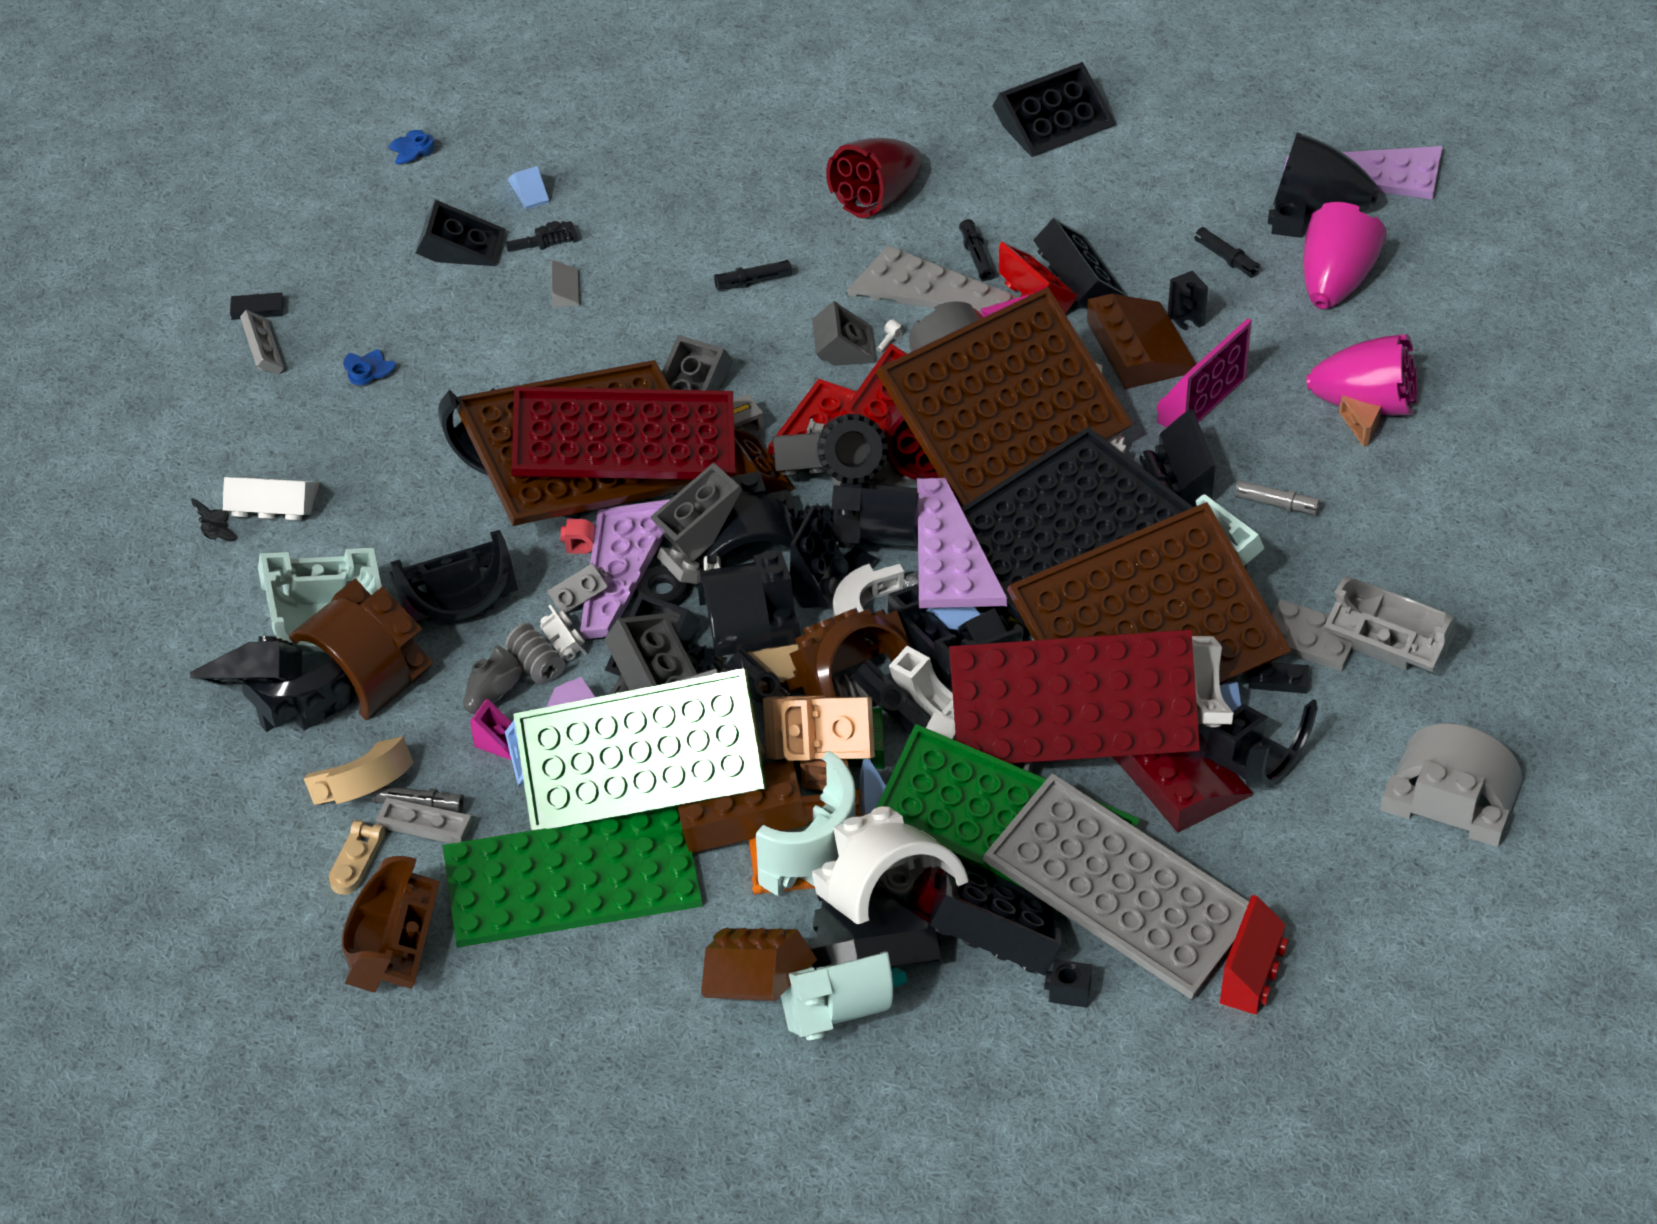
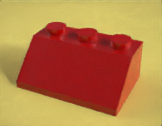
(1029, 276)
(1253, 958)

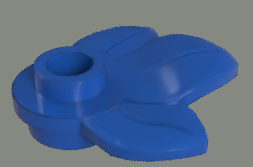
(412, 145)
(366, 368)

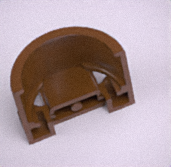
(370, 642)

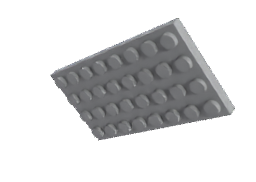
(1119, 885)

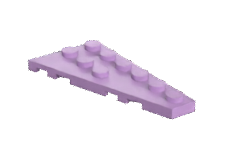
(1401, 170)
(623, 548)
(949, 555)

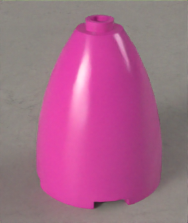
(1339, 252)
(1370, 372)

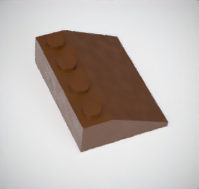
(1138, 339)
(740, 816)

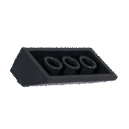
(1076, 263)

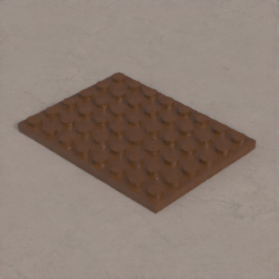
(1001, 394)
(533, 499)
(1158, 581)

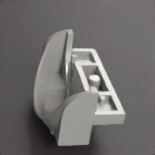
(1390, 625)

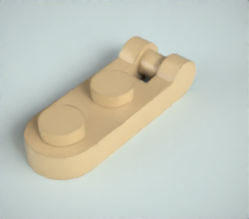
(355, 857)

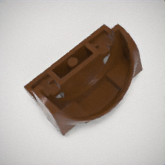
(382, 937)

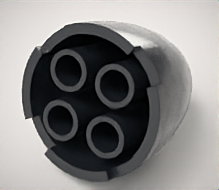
(1323, 175)

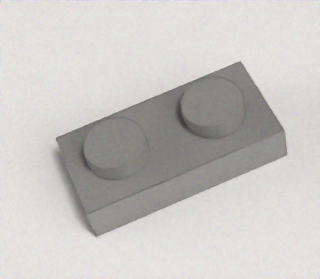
(679, 565)

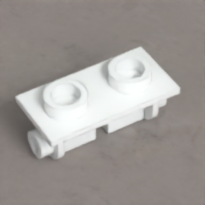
(569, 641)

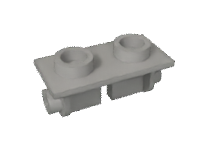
(578, 588)

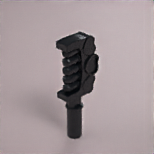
(545, 235)

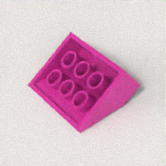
(1209, 379)

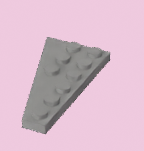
(922, 283)

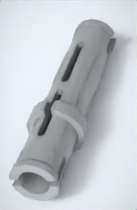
(1280, 498)

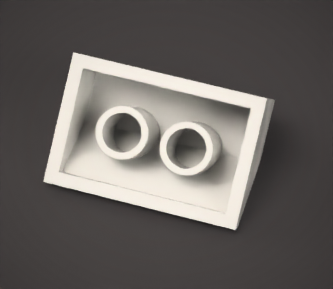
(269, 497)

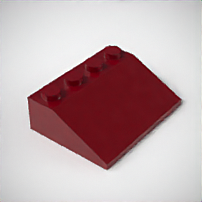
(1185, 784)

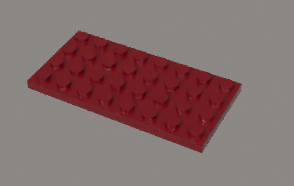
(621, 432)
(1077, 696)

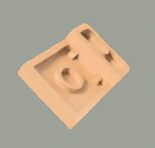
(811, 725)

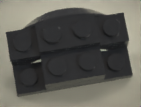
(454, 582)
(303, 698)

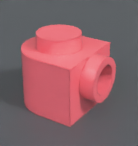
(578, 536)

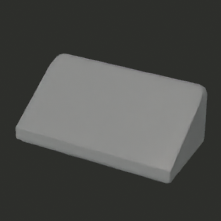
(564, 285)

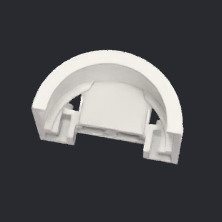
(868, 849)

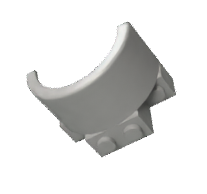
(1453, 771)

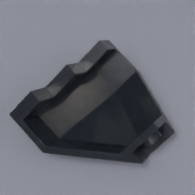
(891, 928)

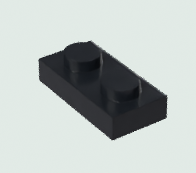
(1280, 677)

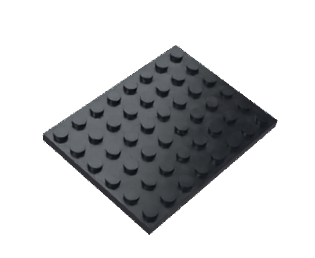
(1065, 507)

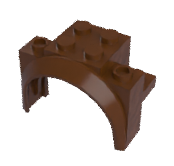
(841, 644)

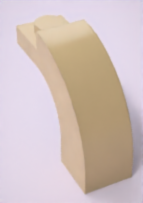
(362, 776)

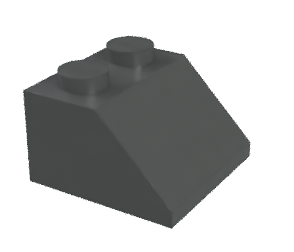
(842, 337)

